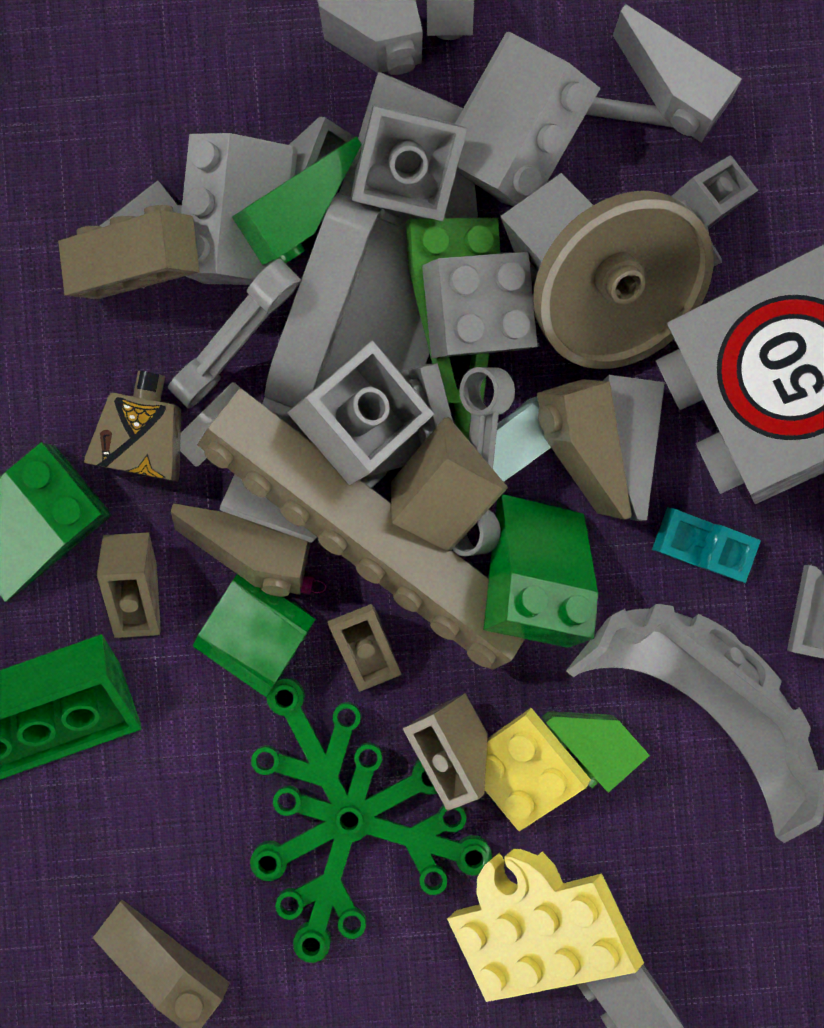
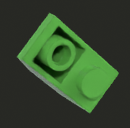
(600, 743)

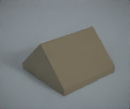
(444, 488)

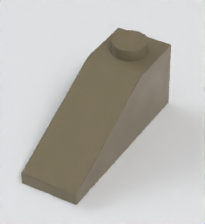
(585, 437)
(247, 548)
(161, 967)

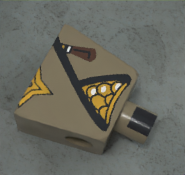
(139, 432)

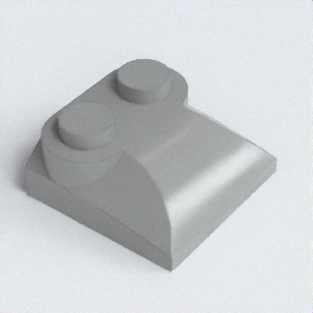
(408, 163)

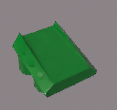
(253, 634)

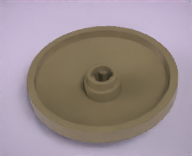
(621, 278)

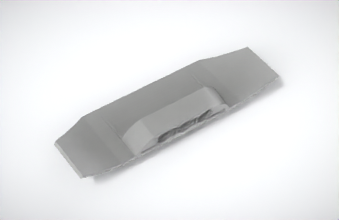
(350, 295)

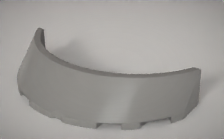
(733, 688)

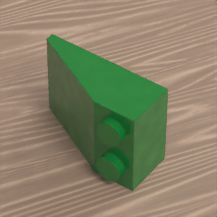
(42, 516)
(541, 575)

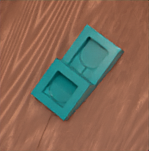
(706, 545)

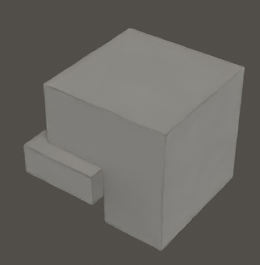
(542, 217)

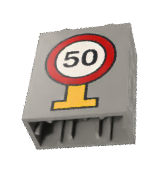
(761, 376)

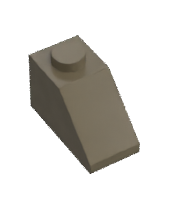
(130, 584)
(452, 750)

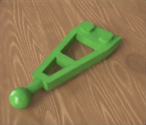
(452, 237)

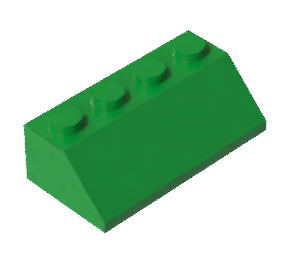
(62, 705)

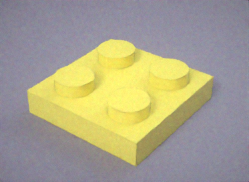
(530, 770)

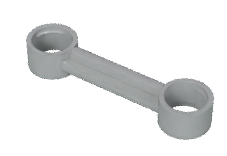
(265, 295)
(483, 437)

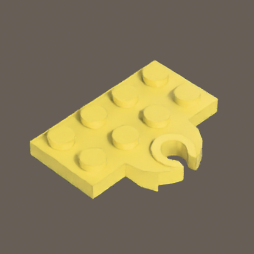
(541, 929)

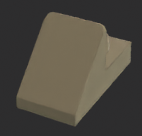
(364, 647)

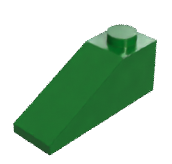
(294, 209)

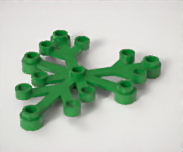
(324, 770)

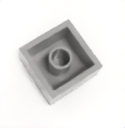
(479, 304)
(361, 413)

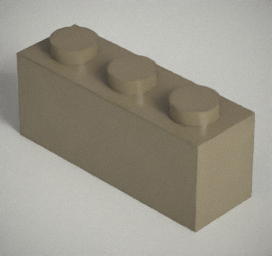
(129, 253)

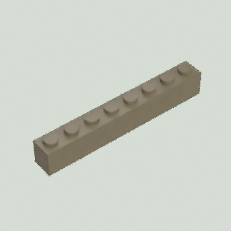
(355, 524)

